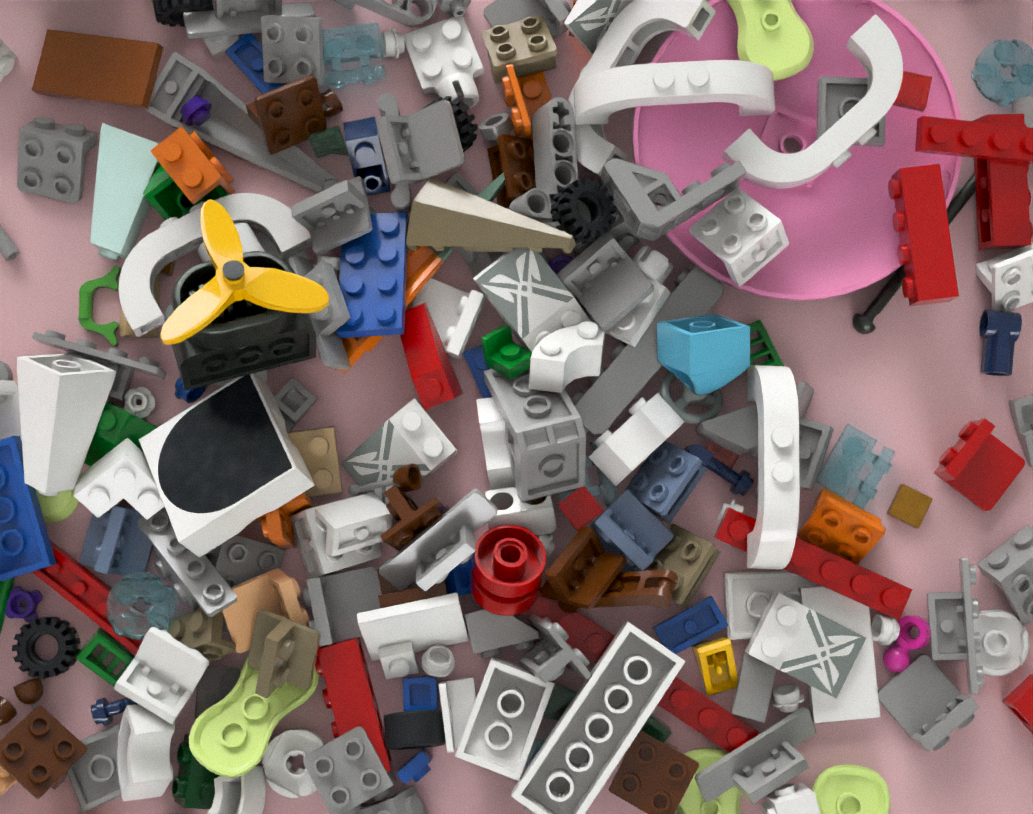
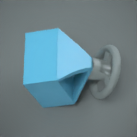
(704, 356)

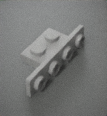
(238, 17)
(329, 319)
(113, 359)
(812, 441)
(441, 545)
(192, 576)
(953, 628)
(761, 762)

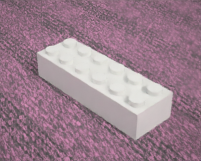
(598, 724)

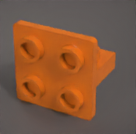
(278, 525)
(841, 527)

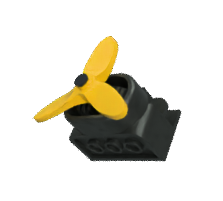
(238, 309)

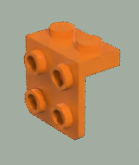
(192, 165)

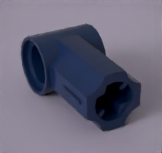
(999, 335)

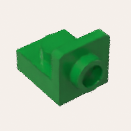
(504, 354)

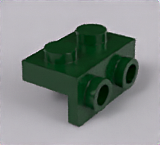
(194, 782)

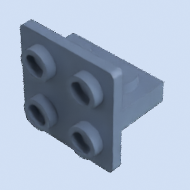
(667, 480)
(632, 531)
(116, 543)

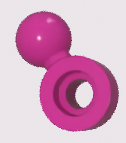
(897, 657)

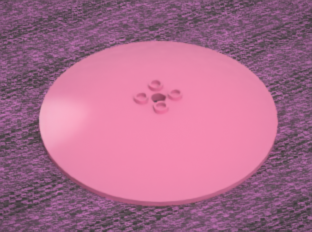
(842, 219)

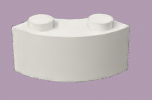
(567, 356)
(636, 439)
(494, 444)
(143, 754)
(240, 794)

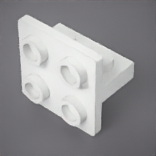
(1009, 278)

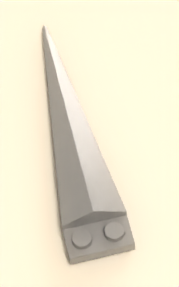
(229, 124)

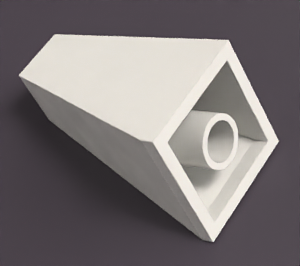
(58, 416)

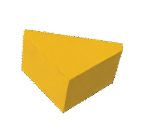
(716, 665)

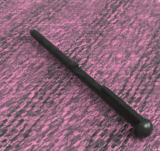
(863, 323)

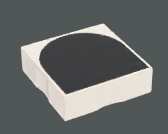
(224, 463)

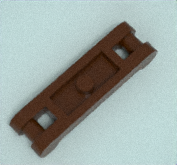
(635, 589)

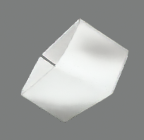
(536, 518)

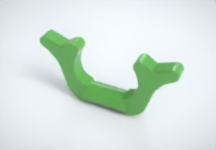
(85, 305)

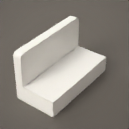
(354, 523)
(457, 703)

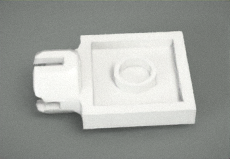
(445, 60)
(635, 323)

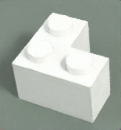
(119, 476)

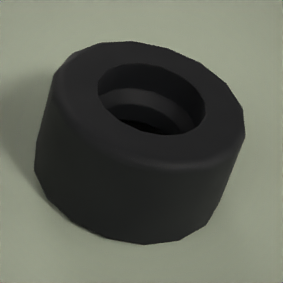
(414, 729)

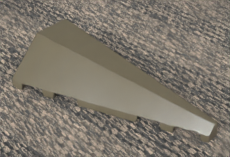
(455, 218)

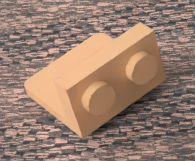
(268, 591)

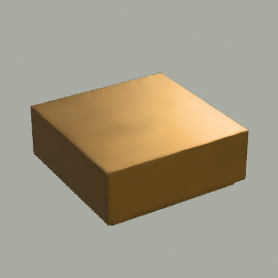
(909, 506)

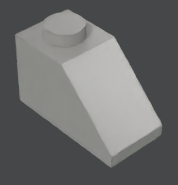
(733, 430)

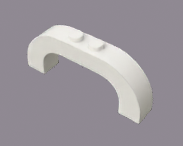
(621, 47)
(882, 60)
(674, 83)
(184, 235)
(777, 518)

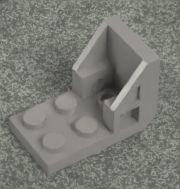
(640, 188)
(541, 436)

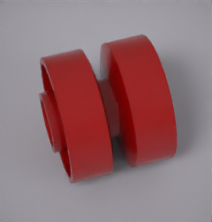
(507, 570)

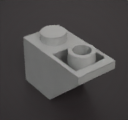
(492, 631)

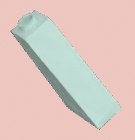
(119, 202)

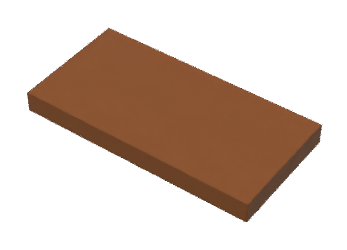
(97, 68)

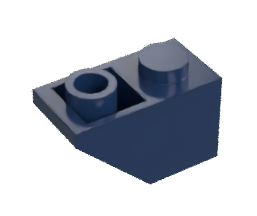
(367, 155)

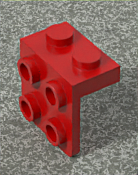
(979, 465)

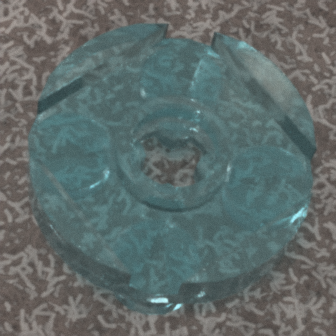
(987, 72)
(134, 586)

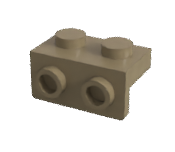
(201, 633)

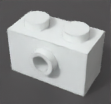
(791, 800)

